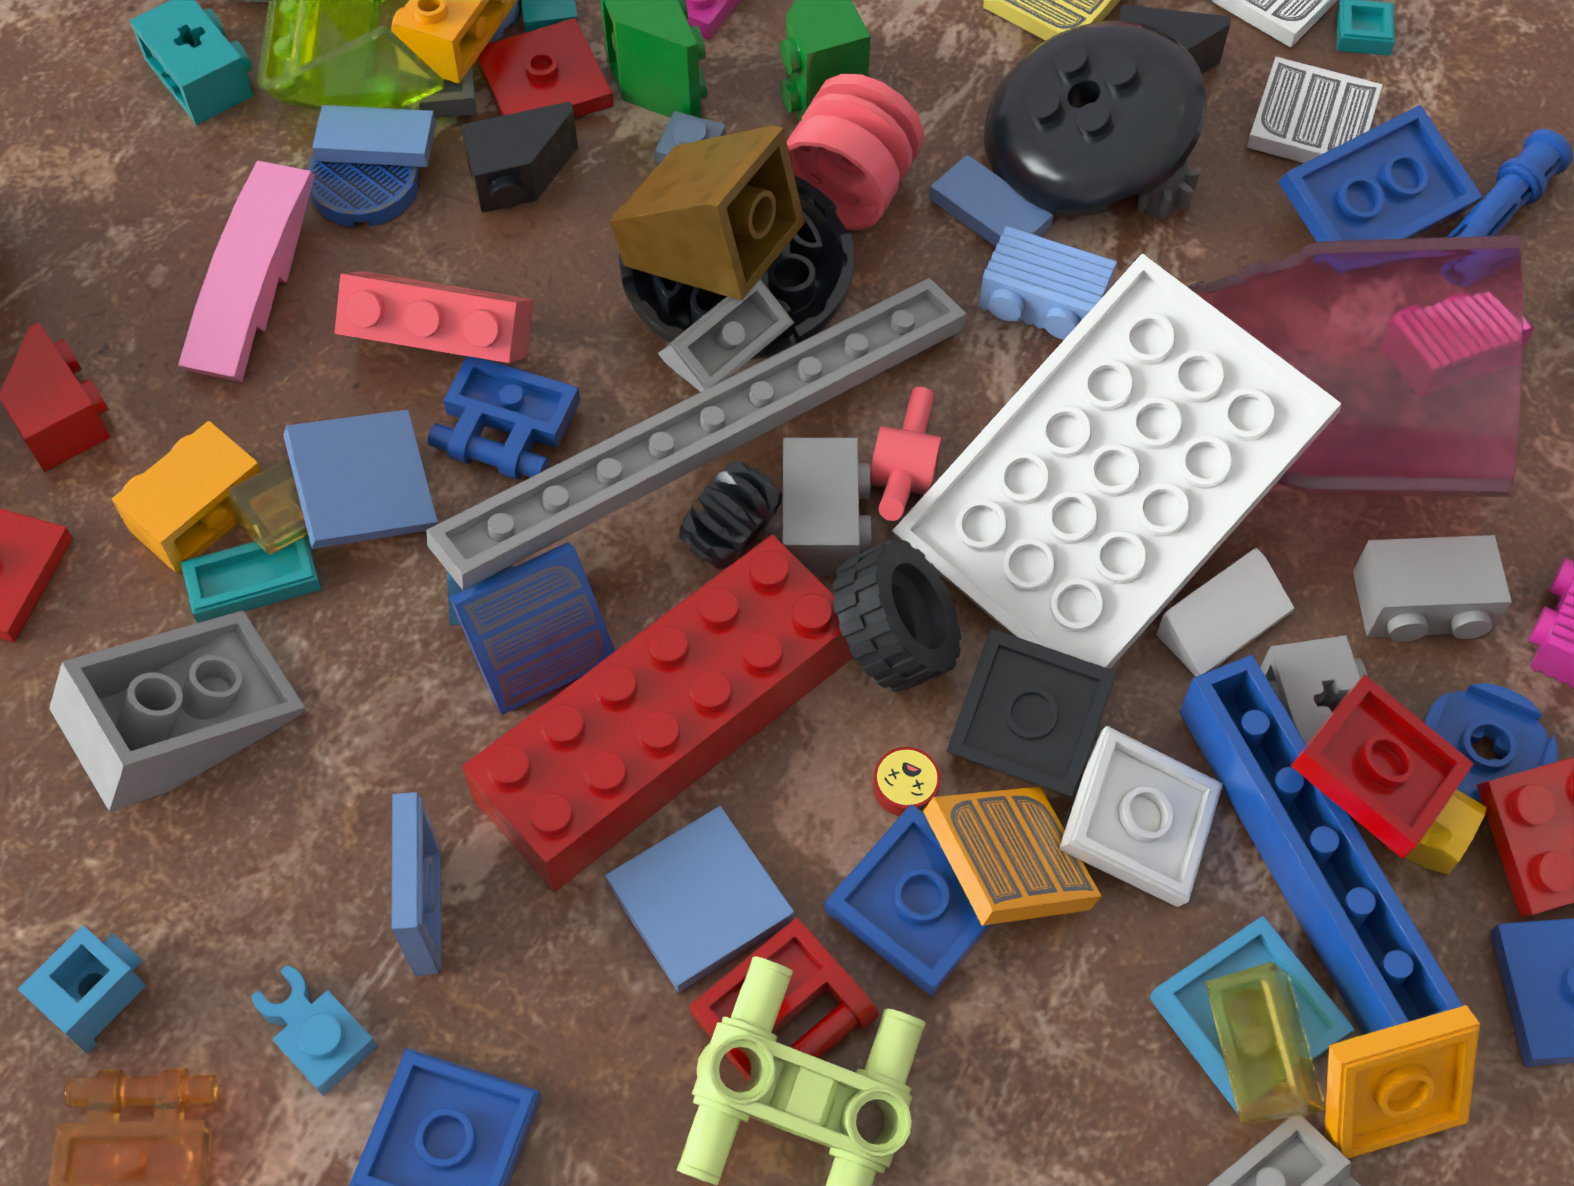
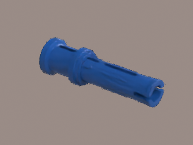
(1518, 184)

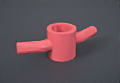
(906, 457)

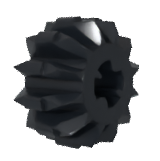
(730, 514)

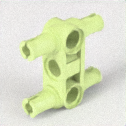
(799, 1089)

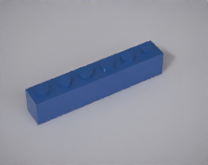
(1314, 852)

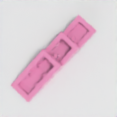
(245, 271)

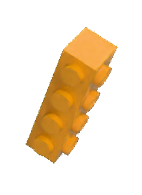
(449, 32)

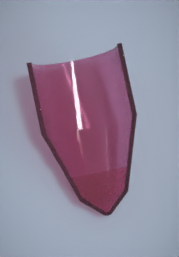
(1413, 347)

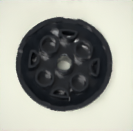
(1095, 117)
(806, 280)

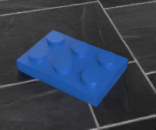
(1382, 183)

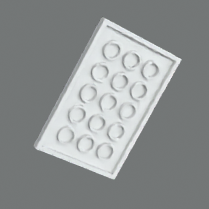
(1117, 469)

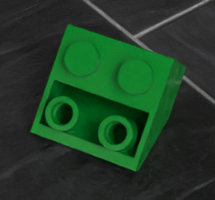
(655, 55)

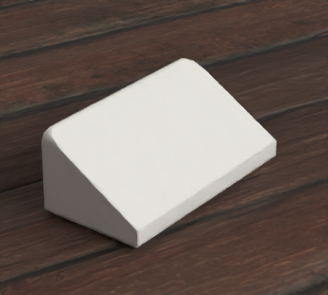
(1225, 614)

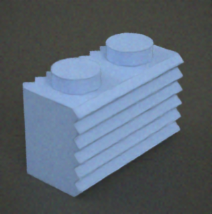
(1043, 282)

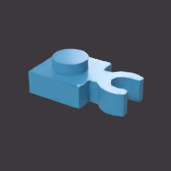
(318, 1036)

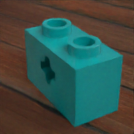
(194, 57)

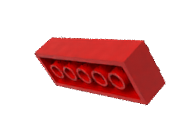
(659, 712)

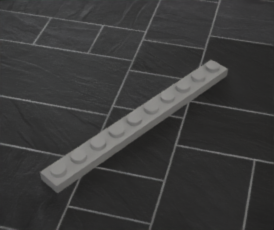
(690, 434)

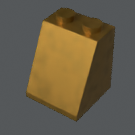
(713, 212)

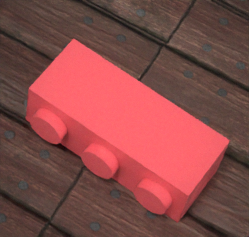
(434, 316)

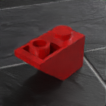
(49, 404)

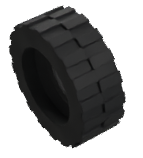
(897, 615)

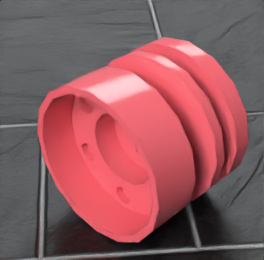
(856, 146)

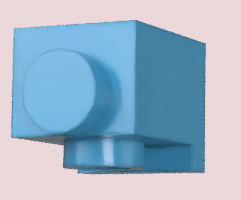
(63, 983)

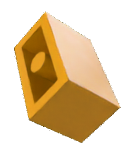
(184, 498)

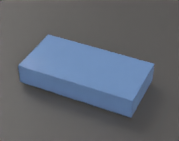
(374, 136)
(986, 202)

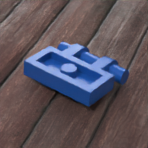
(508, 401)

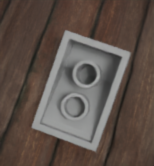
(170, 706)

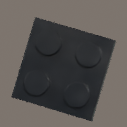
(1031, 713)

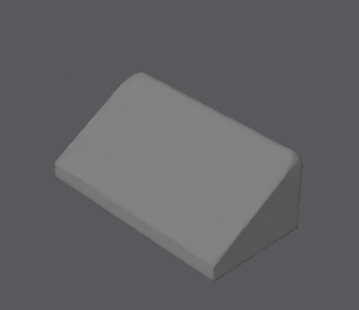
(726, 337)

